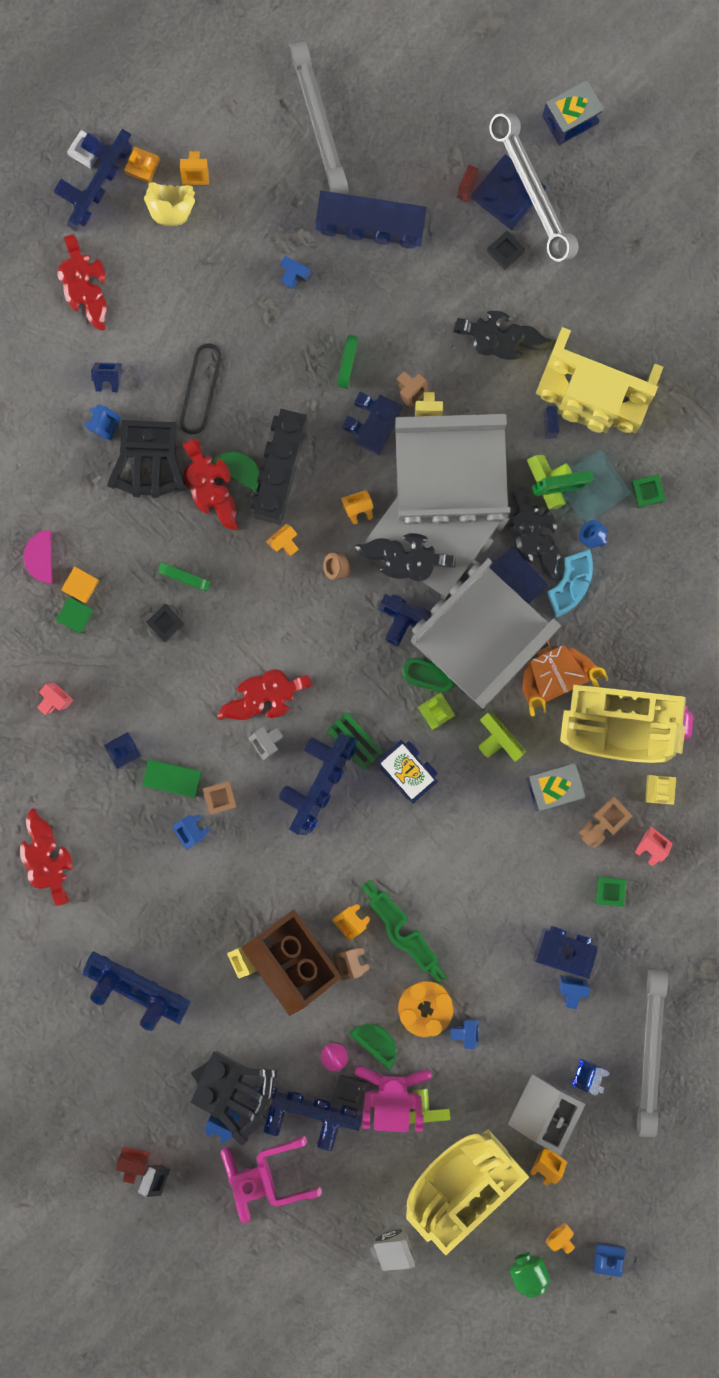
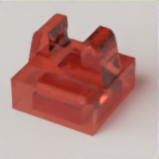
(132, 1163)

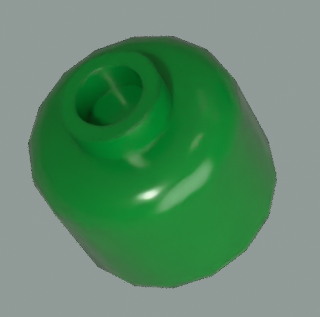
(529, 1275)

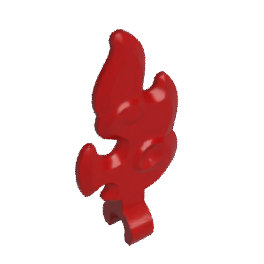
(75, 279)
(201, 480)
(270, 687)
(41, 868)

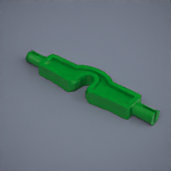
(394, 920)

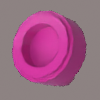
(334, 1056)

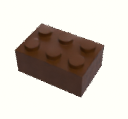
(291, 962)

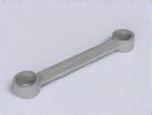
(303, 67)
(533, 186)
(647, 1114)

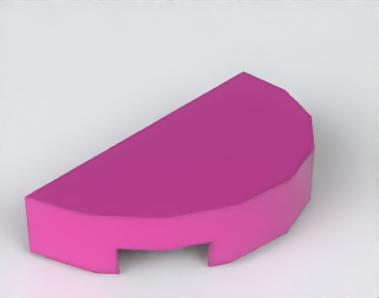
(39, 557)

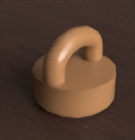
(336, 566)

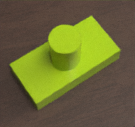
(540, 470)
(500, 738)
(429, 1115)

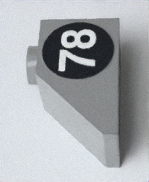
(393, 1250)

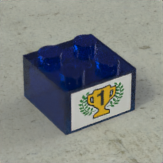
(407, 771)

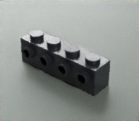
(280, 468)

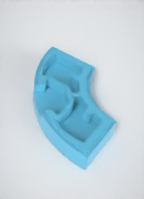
(573, 583)

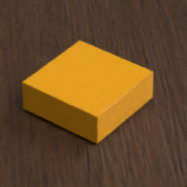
(80, 585)

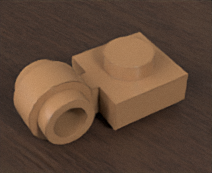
(610, 816)

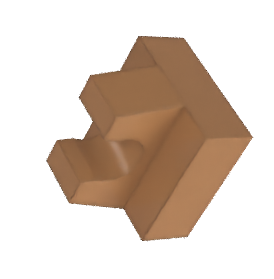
(412, 388)
(219, 798)
(348, 963)

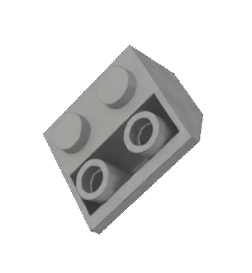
(546, 1114)

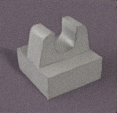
(264, 742)

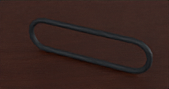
(190, 385)

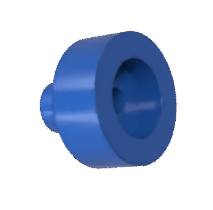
(593, 534)

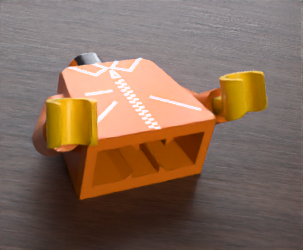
(556, 673)

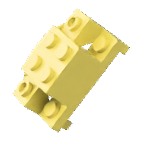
(595, 391)
(626, 726)
(464, 1188)

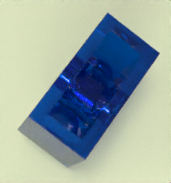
(578, 963)

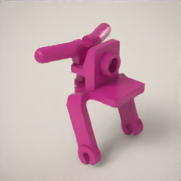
(393, 1101)
(259, 1182)

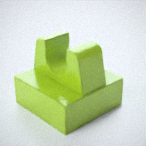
(436, 711)

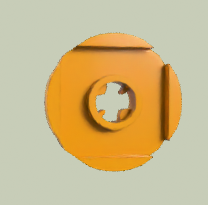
(439, 1001)

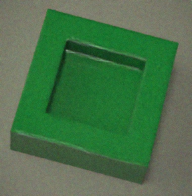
(648, 491)
(74, 615)
(610, 891)

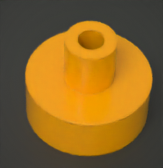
(561, 1239)

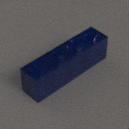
(370, 219)

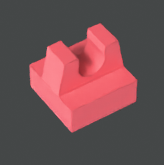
(54, 698)
(655, 844)

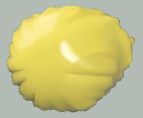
(169, 204)

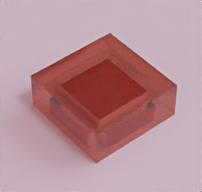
(467, 183)

